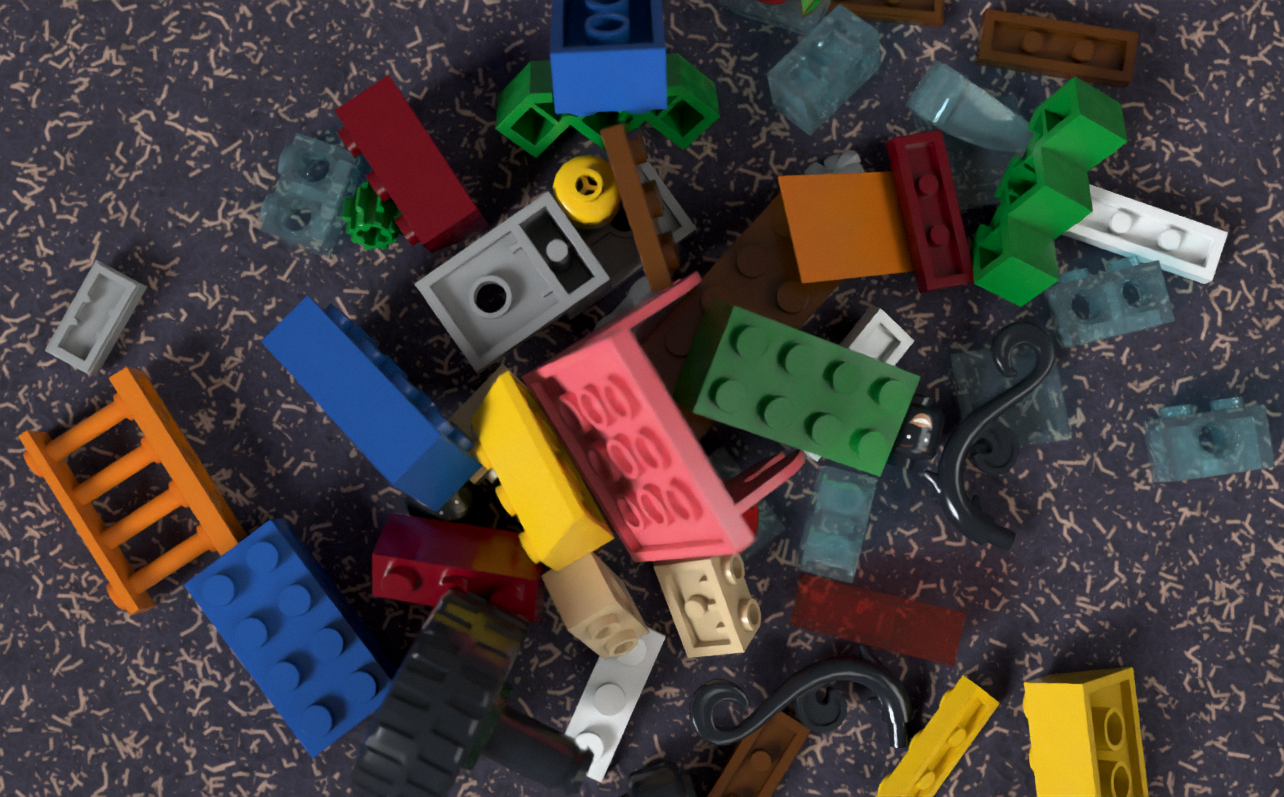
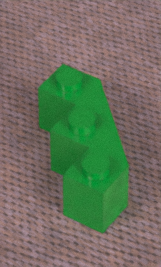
(529, 118)
(1046, 191)

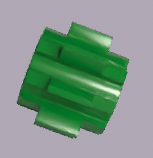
(371, 219)

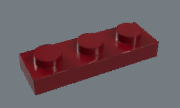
(930, 211)

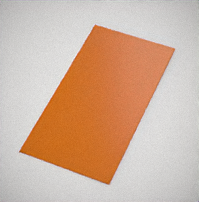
(845, 225)

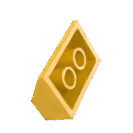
(536, 477)
(1086, 734)

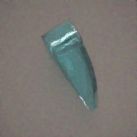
(967, 111)

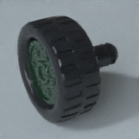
(453, 708)

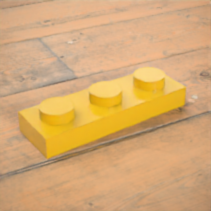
(941, 743)

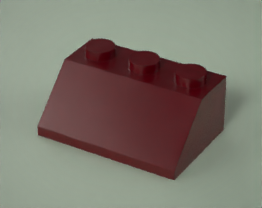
(408, 168)
(426, 557)

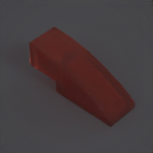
(878, 619)

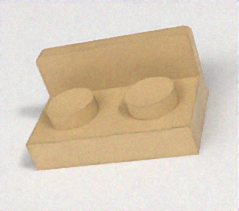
(709, 603)

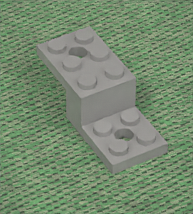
(544, 270)

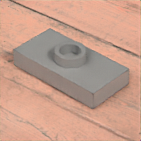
(95, 318)

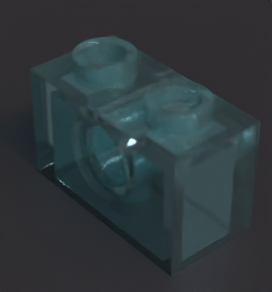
(1239, 442)

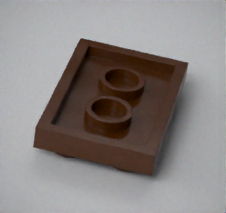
(641, 203)

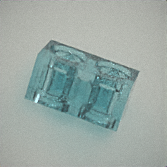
(825, 69)
(322, 197)
(1109, 311)
(835, 523)

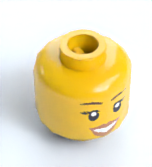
(598, 178)

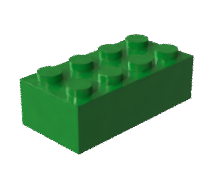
(794, 387)

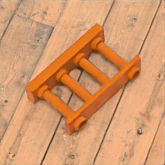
(162, 444)

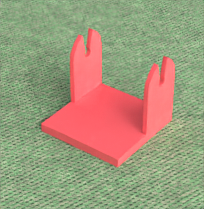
(639, 449)

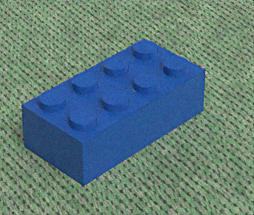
(608, 56)
(374, 402)
(295, 634)

